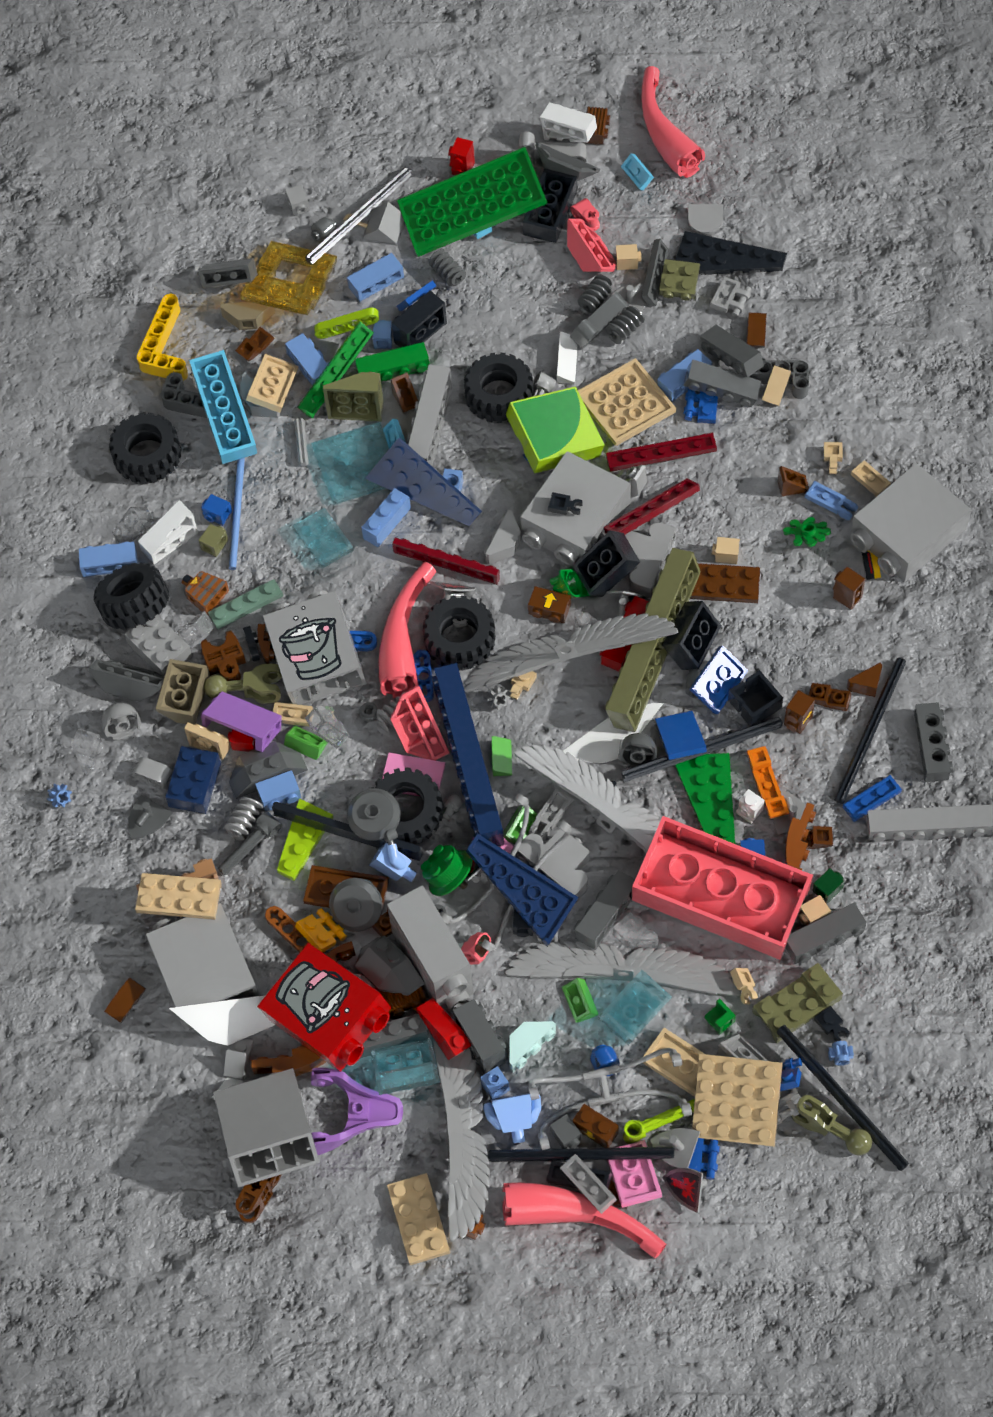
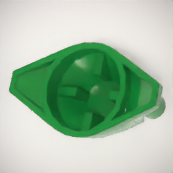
(569, 583)

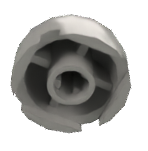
(120, 721)

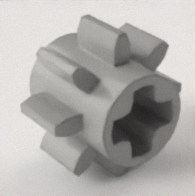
(500, 701)

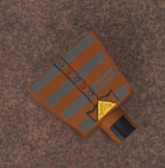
(205, 590)

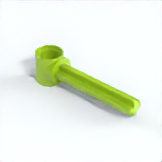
(653, 1123)

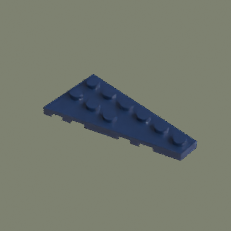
(416, 478)
(532, 894)

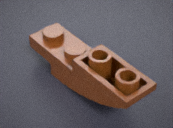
(796, 849)
(301, 1061)

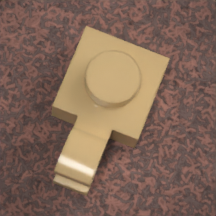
(833, 453)
(522, 683)
(743, 981)

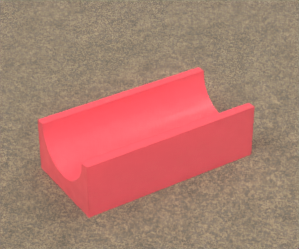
(721, 887)

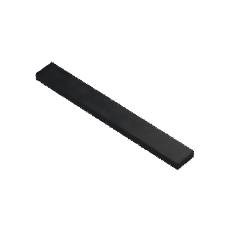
(339, 828)

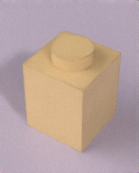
(627, 257)
(726, 550)
(813, 910)

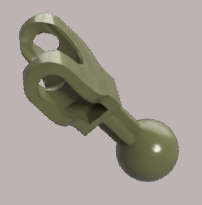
(254, 683)
(822, 1120)

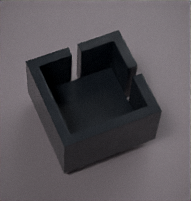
(758, 701)

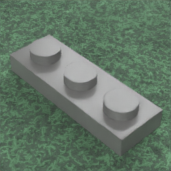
(588, 1183)

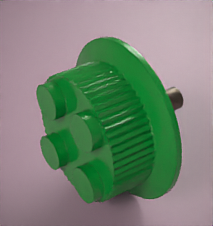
(446, 869)

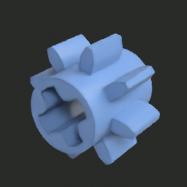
(64, 795)
(840, 1053)

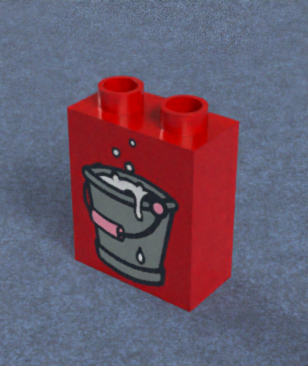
(325, 1008)

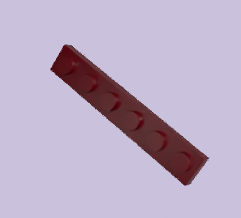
(661, 452)
(653, 507)
(447, 561)

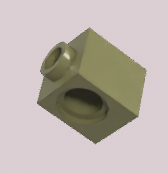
(213, 540)

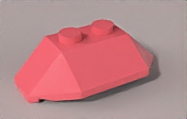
(588, 248)
(417, 726)

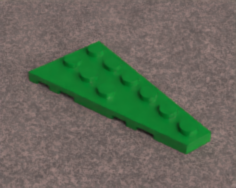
(710, 793)

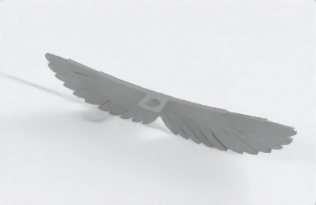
(584, 641)
(594, 791)
(665, 968)
(466, 1148)

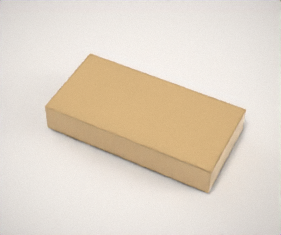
(776, 385)

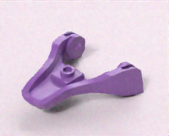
(365, 1109)

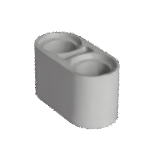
(152, 772)

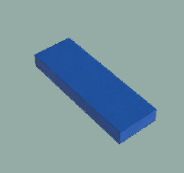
(872, 798)

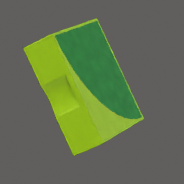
(552, 426)

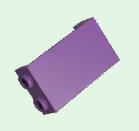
(244, 718)

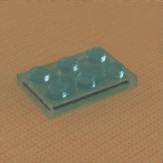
(323, 538)

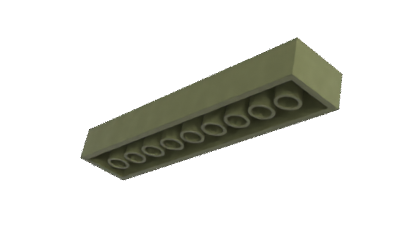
(647, 658)

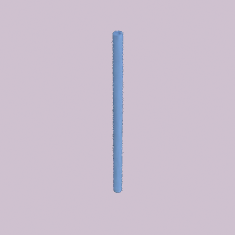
(236, 514)

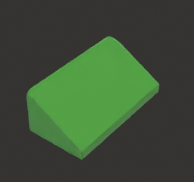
(304, 742)
(501, 756)
(514, 826)
(579, 1000)

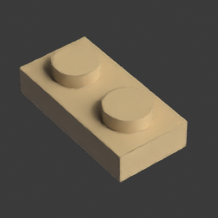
(870, 478)
(292, 713)

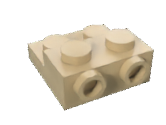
(204, 739)

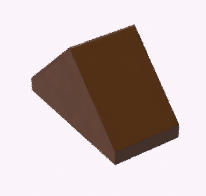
(404, 392)
(791, 482)
(866, 681)

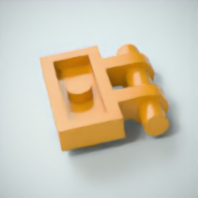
(316, 934)

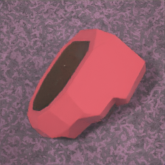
(473, 950)

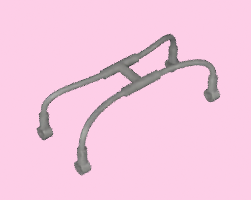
(562, 825)
(605, 1096)

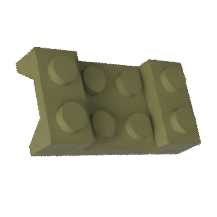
(798, 1001)

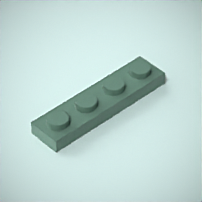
(245, 604)

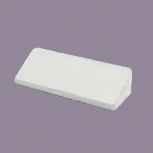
(566, 359)

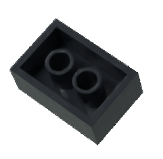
(419, 320)
(606, 563)
(695, 635)

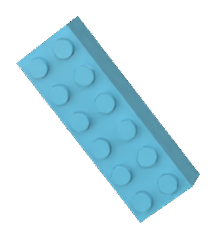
(223, 407)

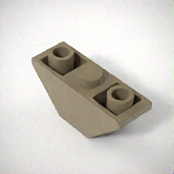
(246, 314)

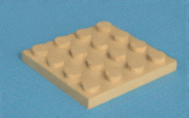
(626, 402)
(737, 1099)

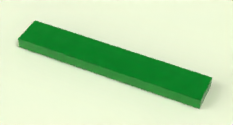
(336, 368)

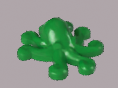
(808, 531)

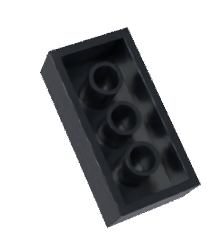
(548, 220)

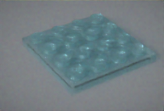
(349, 459)

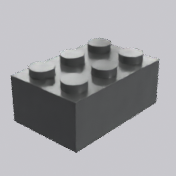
(485, 1047)

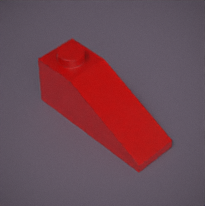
(443, 1029)

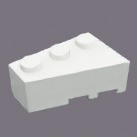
(567, 124)
(168, 533)

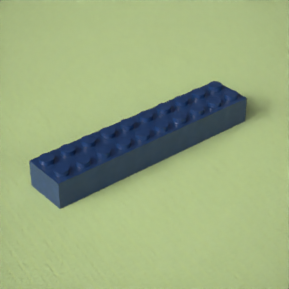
(467, 754)

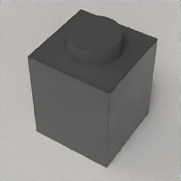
(565, 1132)

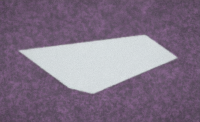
(603, 741)
(225, 1020)

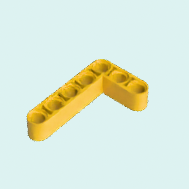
(157, 337)

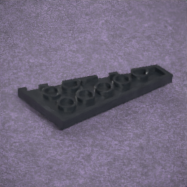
(726, 256)

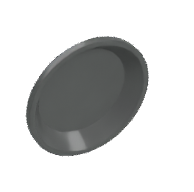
(373, 814)
(355, 904)

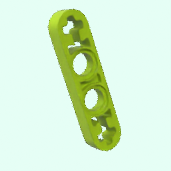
(328, 328)

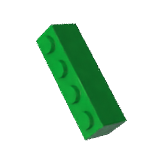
(395, 361)

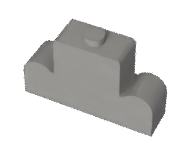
(652, 555)
(562, 865)

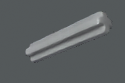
(301, 442)

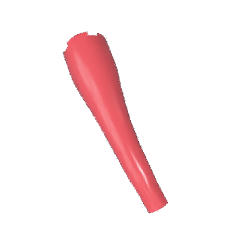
(672, 144)
(396, 658)
(550, 1204)

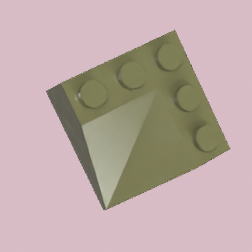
(355, 398)

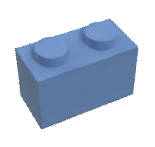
(279, 789)

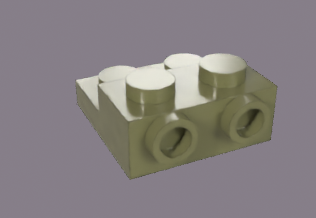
(679, 279)

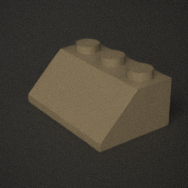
(182, 691)

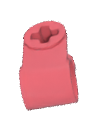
(587, 212)

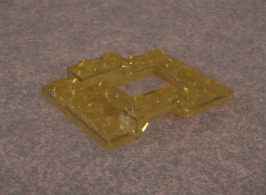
(286, 294)

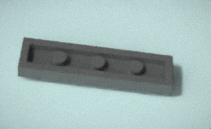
(654, 273)

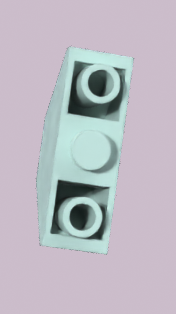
(528, 1040)

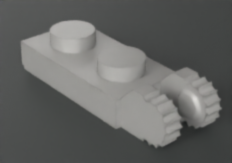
(551, 813)

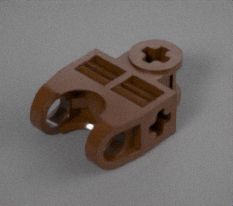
(224, 658)
(254, 1198)

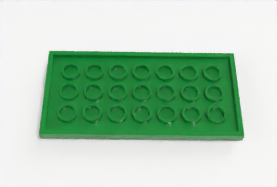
(471, 201)

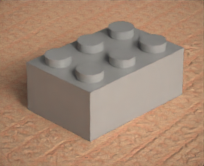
(158, 644)

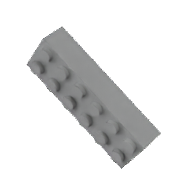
(430, 412)

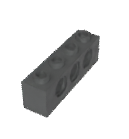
(932, 769)

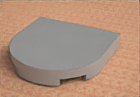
(705, 218)

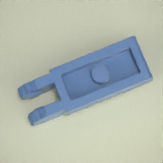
(830, 500)

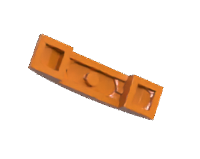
(766, 782)

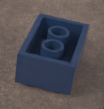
(193, 780)

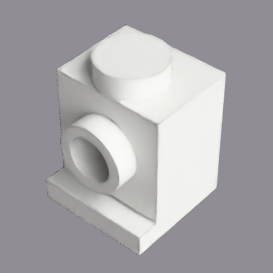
(750, 806)

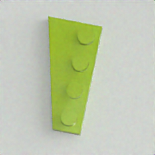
(300, 843)

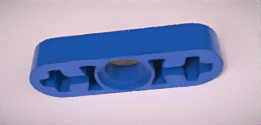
(426, 669)

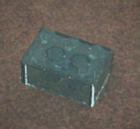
(635, 1007)
(405, 1066)

